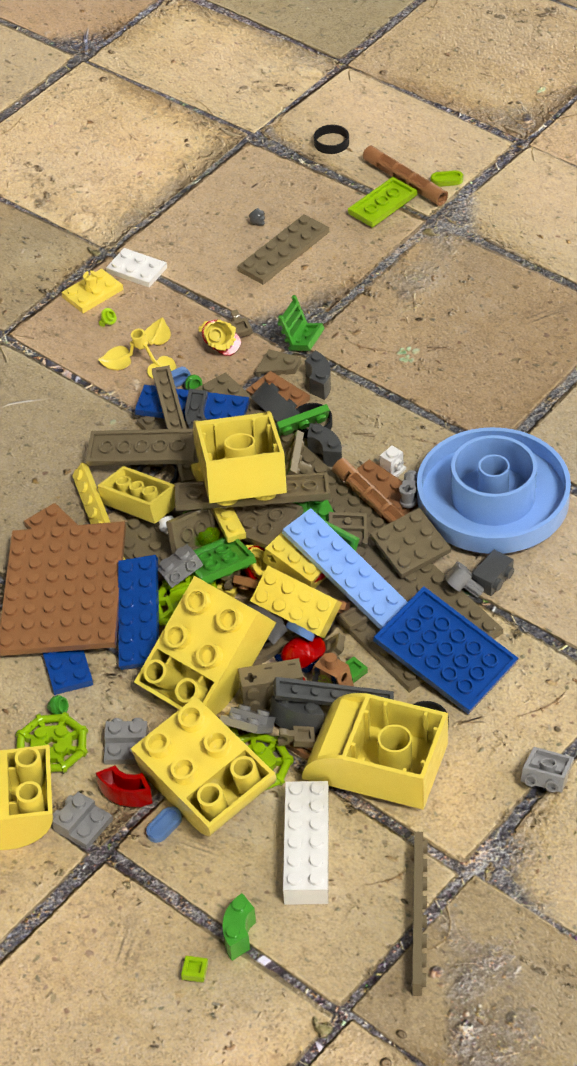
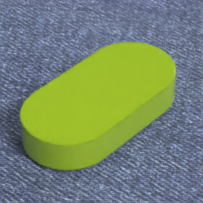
(447, 178)

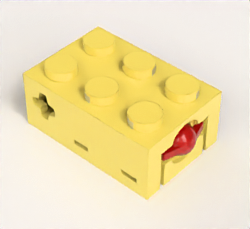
(289, 560)

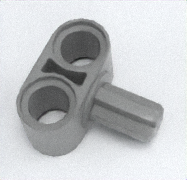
(460, 577)

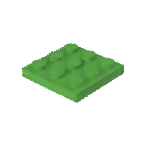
(222, 559)

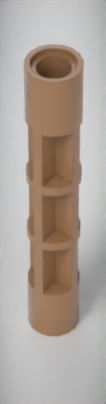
(401, 172)
(366, 491)

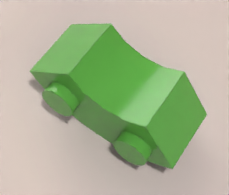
(236, 925)

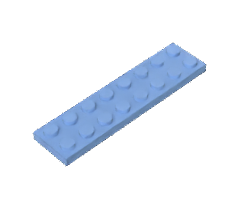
(344, 568)

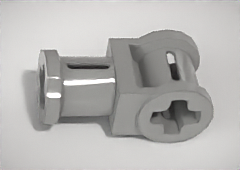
(409, 489)

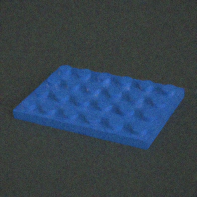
(445, 650)

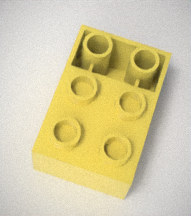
(240, 458)
(204, 648)
(379, 748)
(202, 767)
(25, 796)

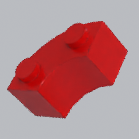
(124, 788)

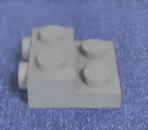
(179, 565)
(248, 720)
(120, 738)
(547, 769)
(81, 820)

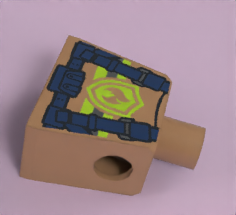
(332, 670)

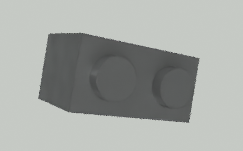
(493, 572)

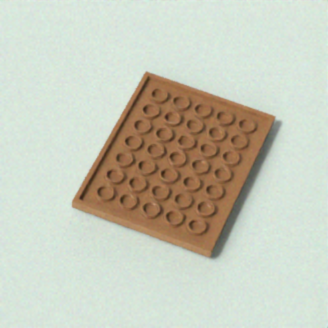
(62, 589)

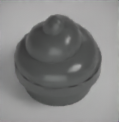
(257, 217)

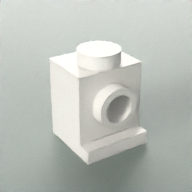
(392, 461)

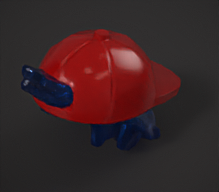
(305, 650)

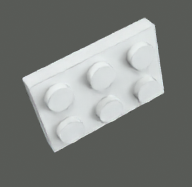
(136, 267)

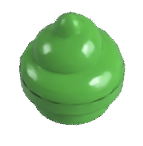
(193, 381)
(58, 705)

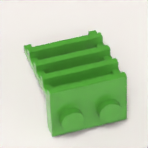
(303, 334)

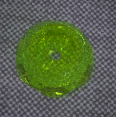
(209, 536)

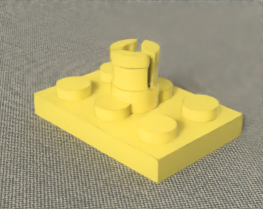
(92, 290)

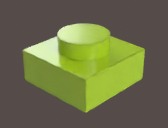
(194, 969)

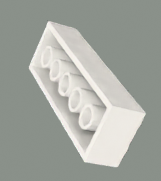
(306, 843)

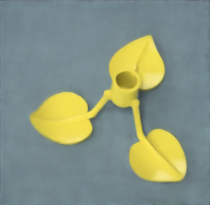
(157, 334)

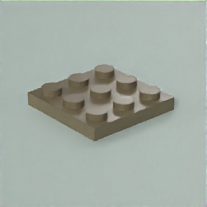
(267, 522)
(410, 543)

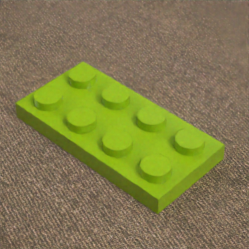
(382, 202)

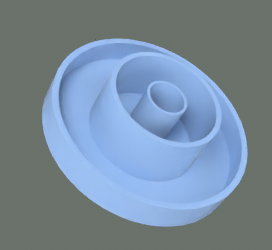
(494, 490)

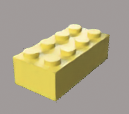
(138, 494)
(296, 602)

